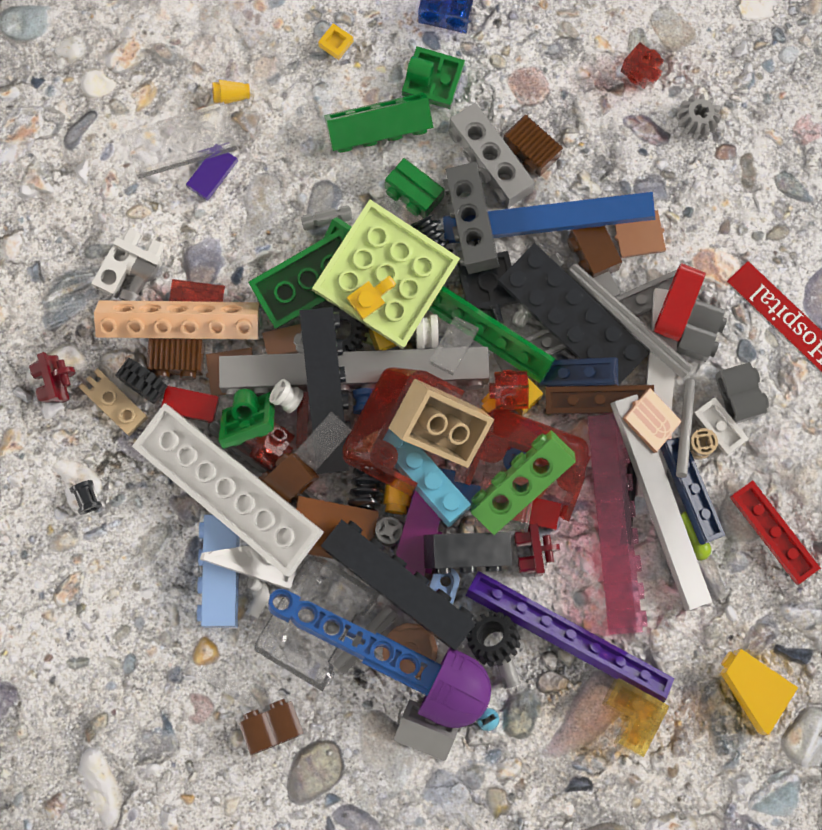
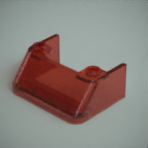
(519, 433)
(365, 443)

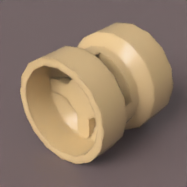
(698, 447)

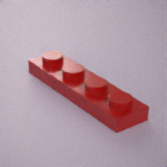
(775, 532)

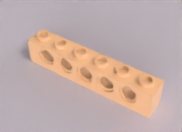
(177, 319)

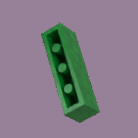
(379, 122)

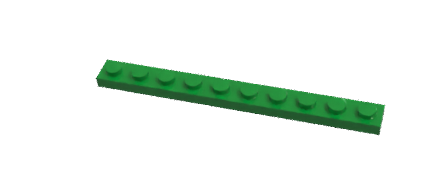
(491, 333)

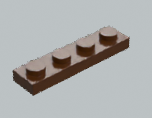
(588, 398)

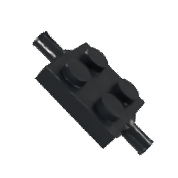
(483, 289)

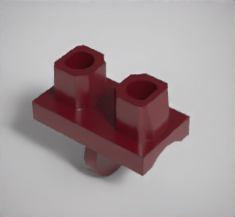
(55, 378)
(534, 563)

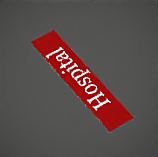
(779, 312)

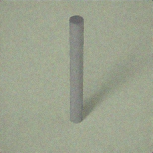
(685, 429)

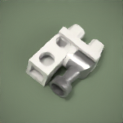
(128, 259)

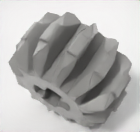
(699, 116)

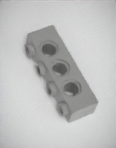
(474, 121)

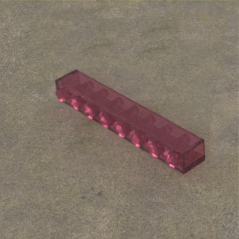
(615, 527)

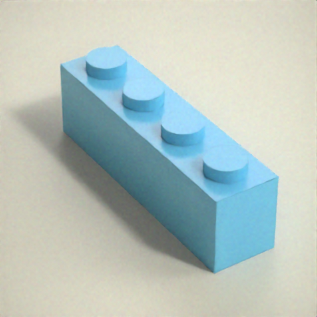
(432, 482)

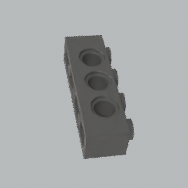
(468, 179)

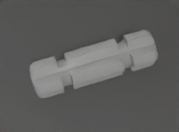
(325, 217)

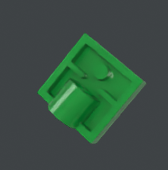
(434, 75)
(248, 422)

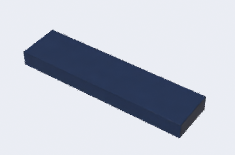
(693, 495)

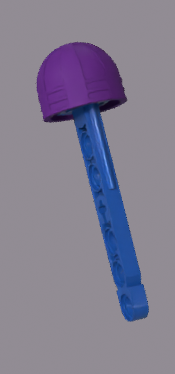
(453, 691)

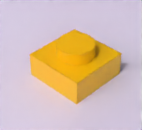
(335, 41)

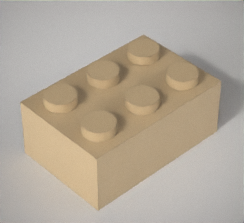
(441, 423)

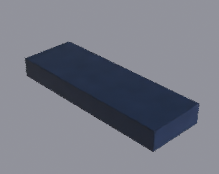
(581, 373)

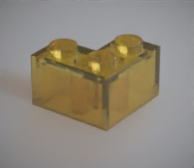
(641, 712)

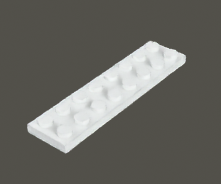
(228, 490)

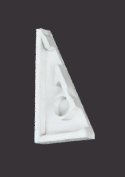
(250, 563)

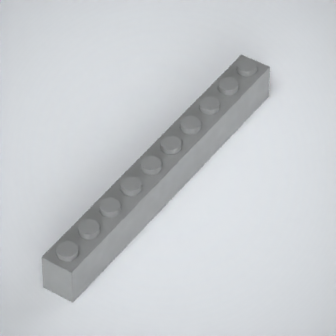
(362, 369)

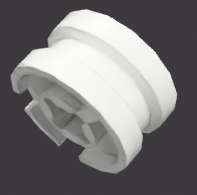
(427, 333)

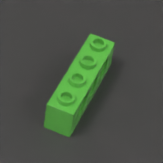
(497, 515)

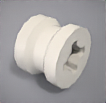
(286, 396)

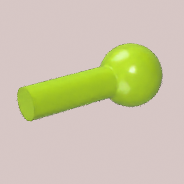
(701, 551)

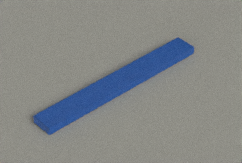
(564, 216)

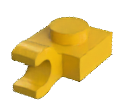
(368, 298)

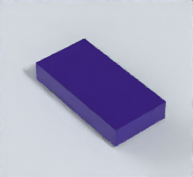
(211, 175)

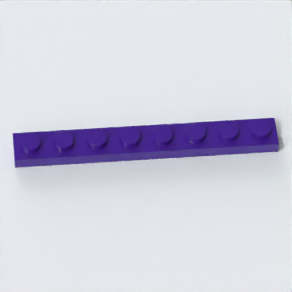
(569, 636)

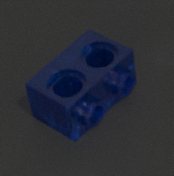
(446, 14)

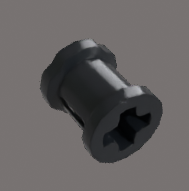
(85, 497)

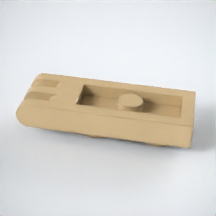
(114, 403)

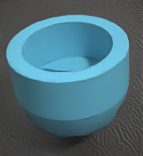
(492, 724)

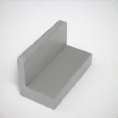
(424, 734)

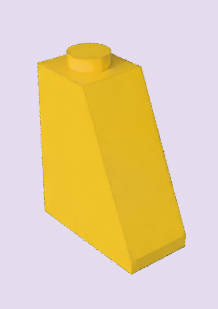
(757, 689)

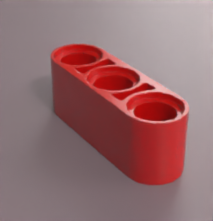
(679, 302)

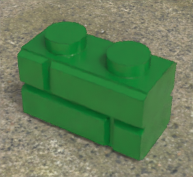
(414, 189)

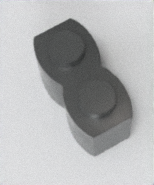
(701, 331)
(741, 392)

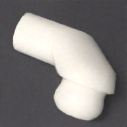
(260, 596)

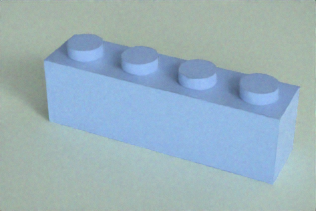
(217, 584)

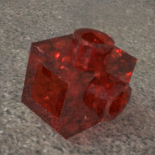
(642, 66)
(510, 390)
(272, 446)

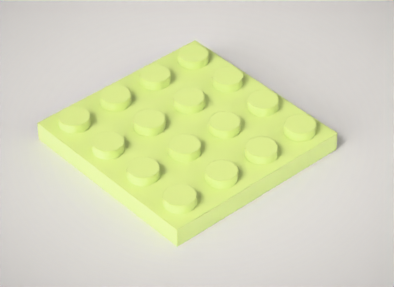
(382, 247)

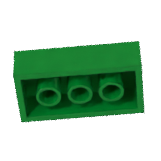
(290, 284)

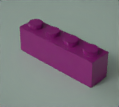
(419, 522)

